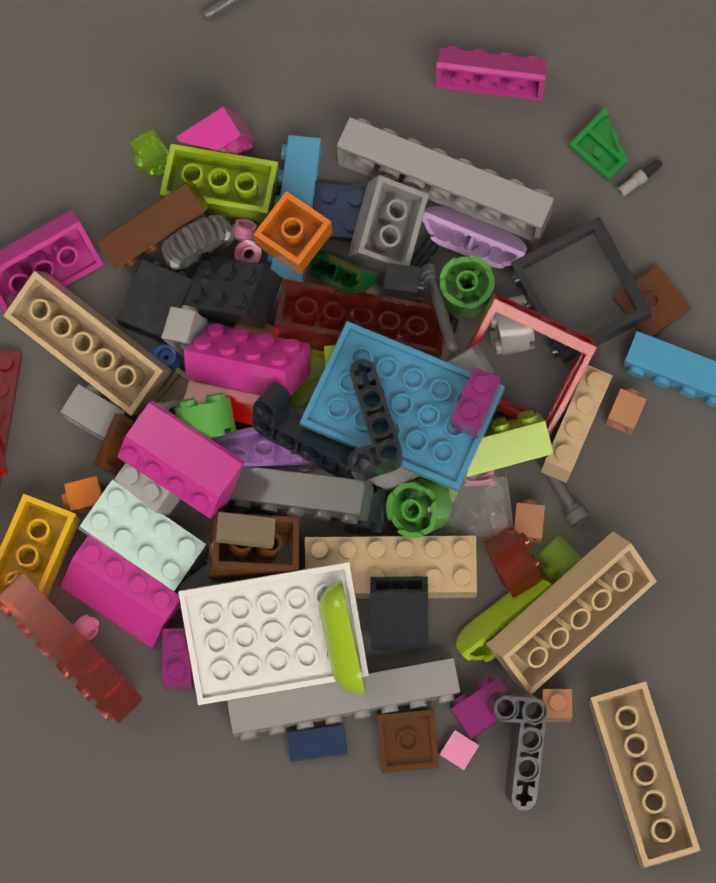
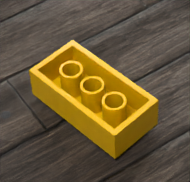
(36, 542)

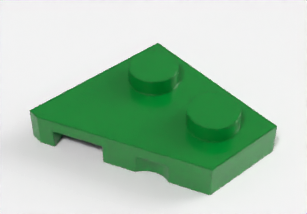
(600, 147)

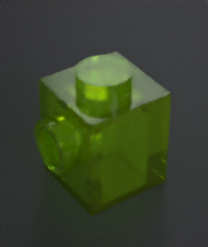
(150, 153)
(558, 558)

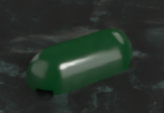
(343, 273)

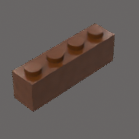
(153, 224)

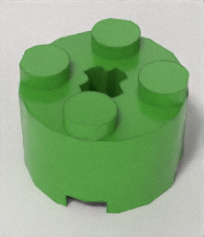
(461, 271)
(208, 416)
(419, 507)

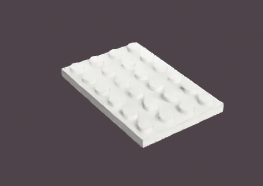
(263, 633)

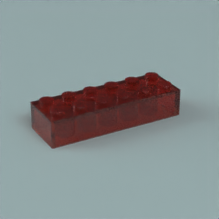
(320, 312)
(71, 649)

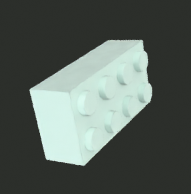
(142, 536)

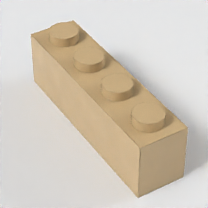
(576, 423)

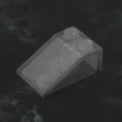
(479, 507)

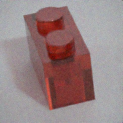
(513, 561)

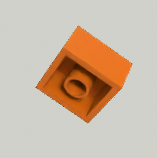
(293, 233)

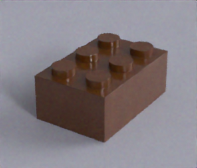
(248, 562)

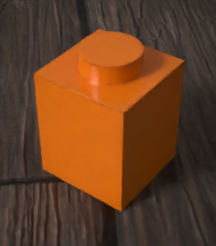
(82, 495)

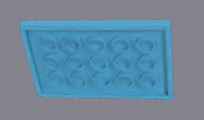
(420, 399)

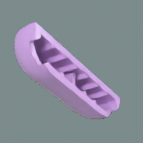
(472, 236)

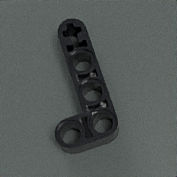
(372, 417)
(281, 425)
(518, 751)

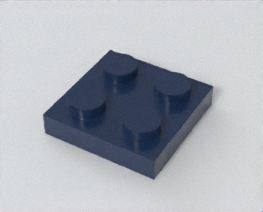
(341, 206)

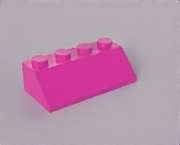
(491, 73)
(221, 131)
(55, 248)
(181, 459)
(121, 592)

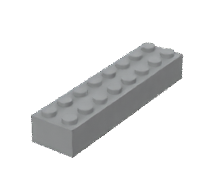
(445, 179)

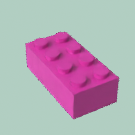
(246, 360)

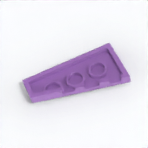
(258, 450)

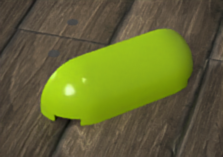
(479, 632)
(340, 639)

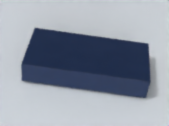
(317, 743)

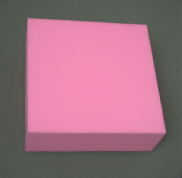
(459, 750)

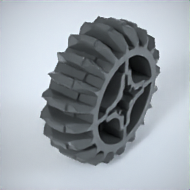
(198, 239)

